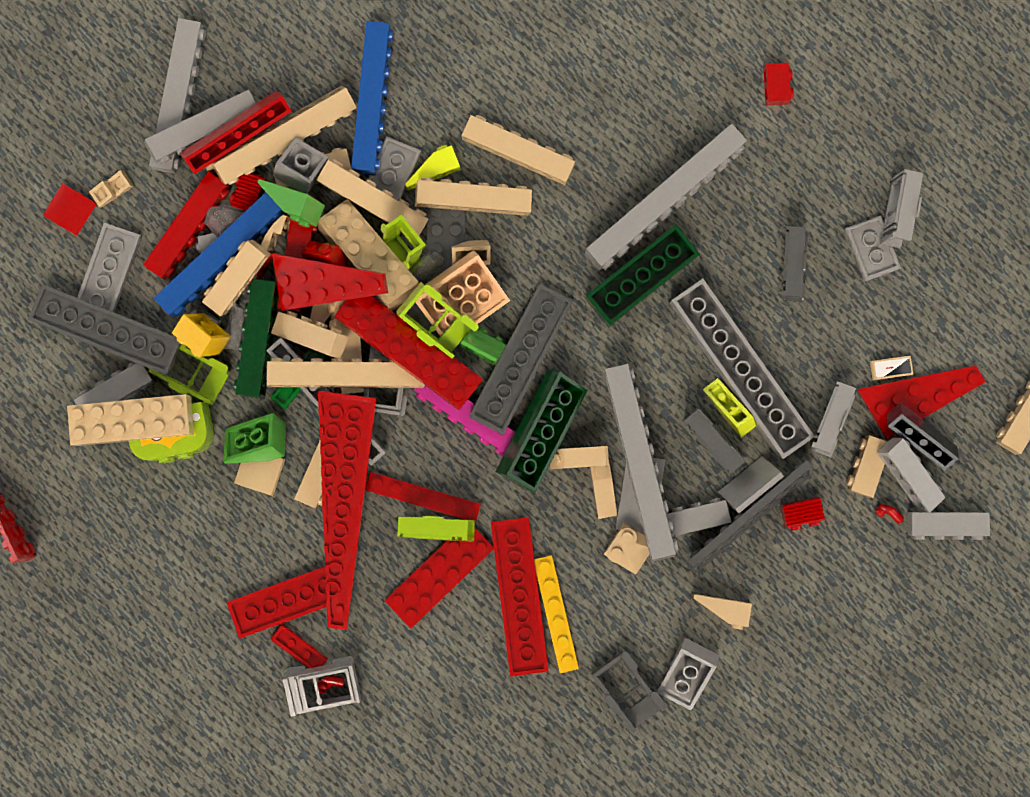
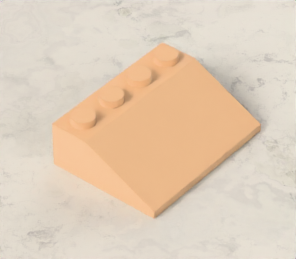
(465, 287)

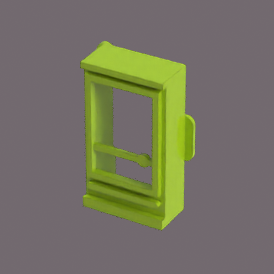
(396, 244)
(453, 334)
(212, 384)
(436, 528)

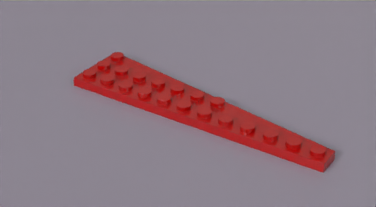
(345, 454)

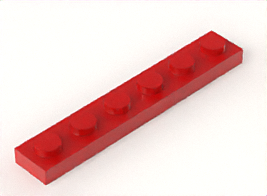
(422, 497)

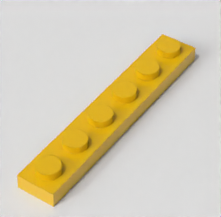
(555, 614)

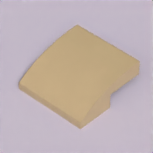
(281, 227)
(260, 475)

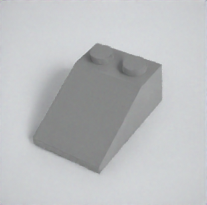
(688, 674)

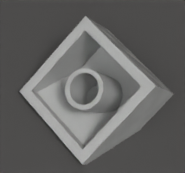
(300, 166)

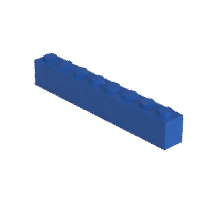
(371, 97)
(213, 260)

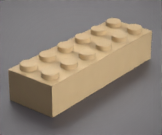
(367, 251)
(130, 420)

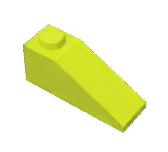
(436, 166)
(730, 408)

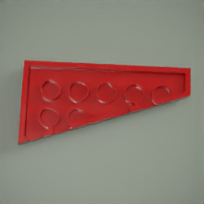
(316, 282)
(919, 394)
(14, 536)

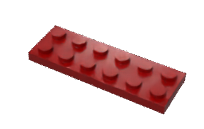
(437, 577)
(279, 603)

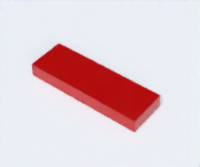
(298, 647)

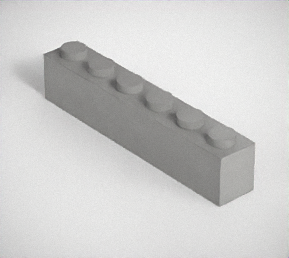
(186, 133)

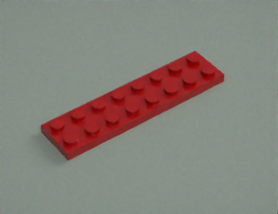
(400, 344)
(519, 596)

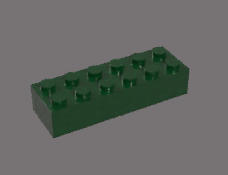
(642, 276)
(257, 339)
(541, 430)

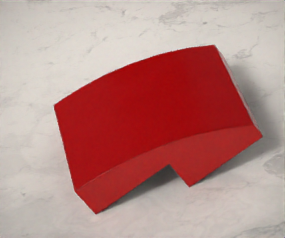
(69, 209)

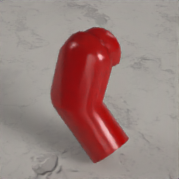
(891, 511)
(329, 681)

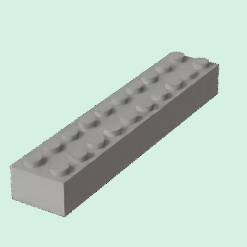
(668, 195)
(741, 369)
(639, 462)

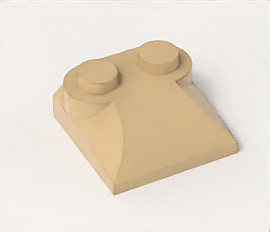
(628, 548)

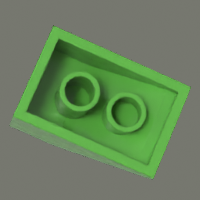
(298, 205)
(483, 345)
(255, 440)

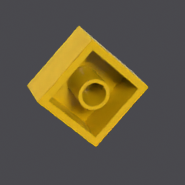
(201, 334)

